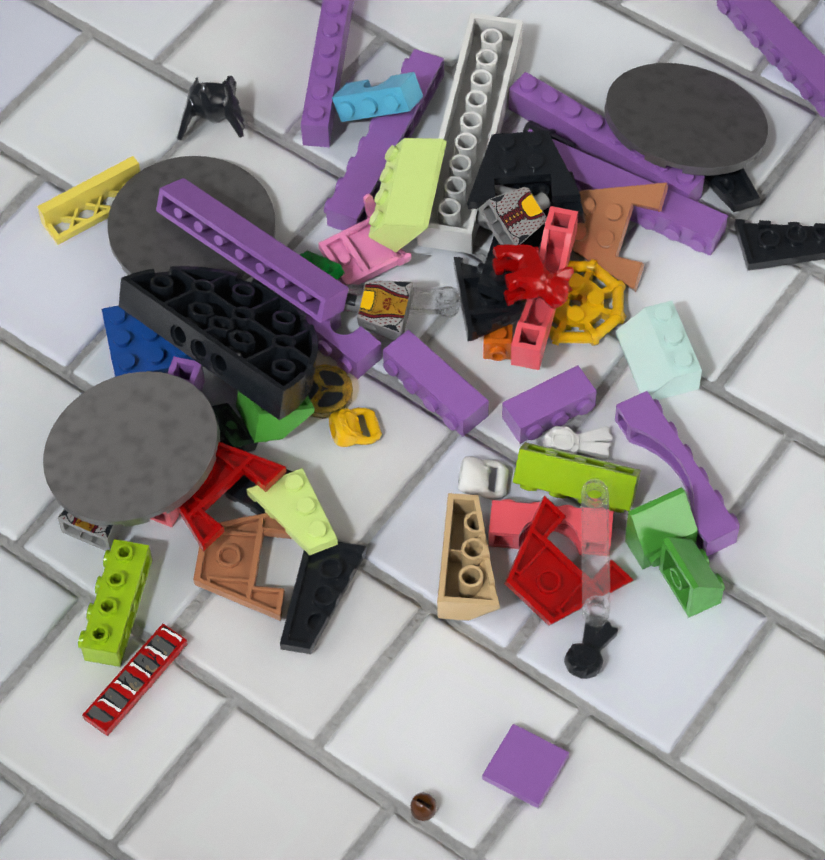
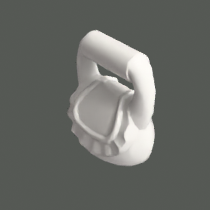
(475, 477)

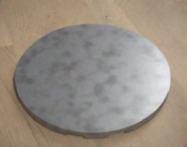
(686, 118)
(148, 240)
(131, 449)

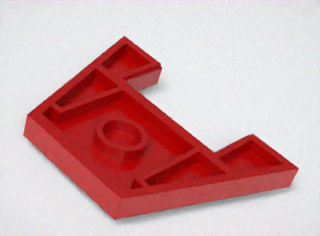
(227, 470)
(545, 576)

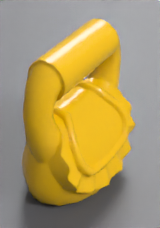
(346, 428)

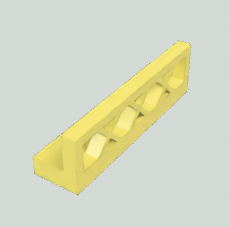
(86, 196)

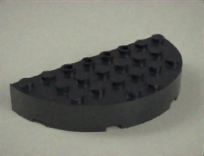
(231, 329)

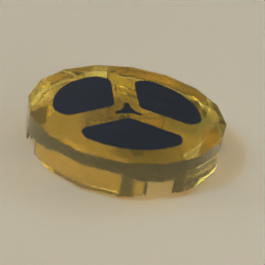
(330, 390)

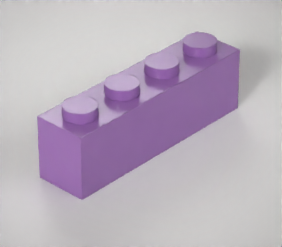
(435, 383)

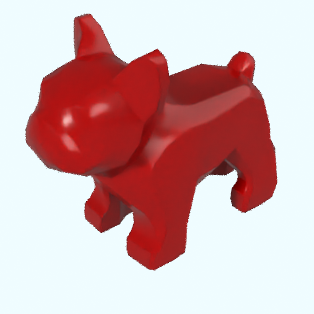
(530, 275)

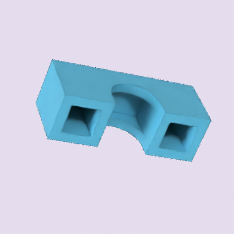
(393, 96)

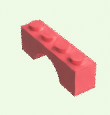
(512, 519)

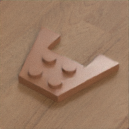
(606, 224)
(232, 564)

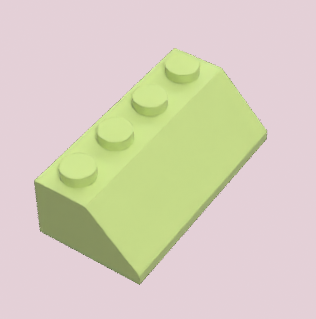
(406, 191)

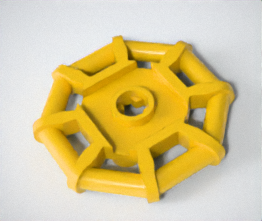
(591, 308)

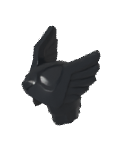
(213, 103)

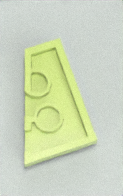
(298, 510)

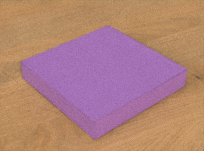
(525, 766)

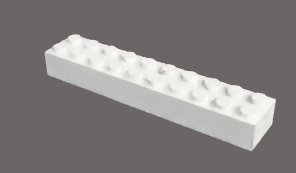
(471, 116)

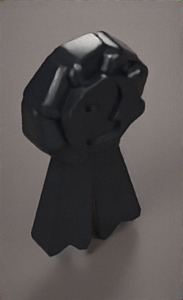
(585, 658)

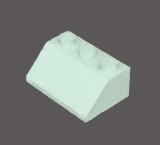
(659, 352)

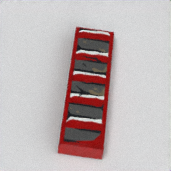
(134, 679)

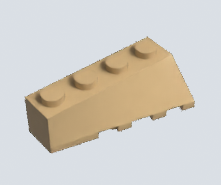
(466, 570)

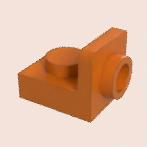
(498, 344)

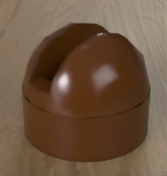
(419, 810)

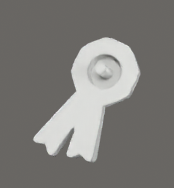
(589, 443)

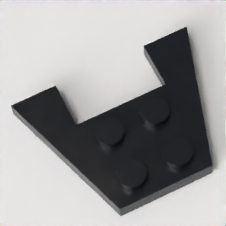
(522, 159)

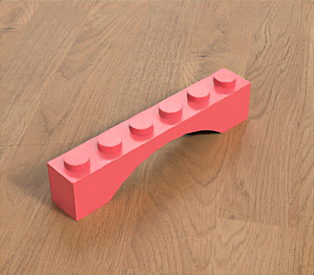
(537, 317)

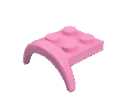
(359, 254)

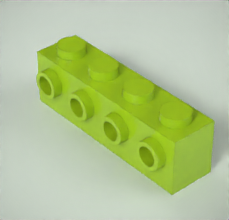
(566, 473)
(116, 603)

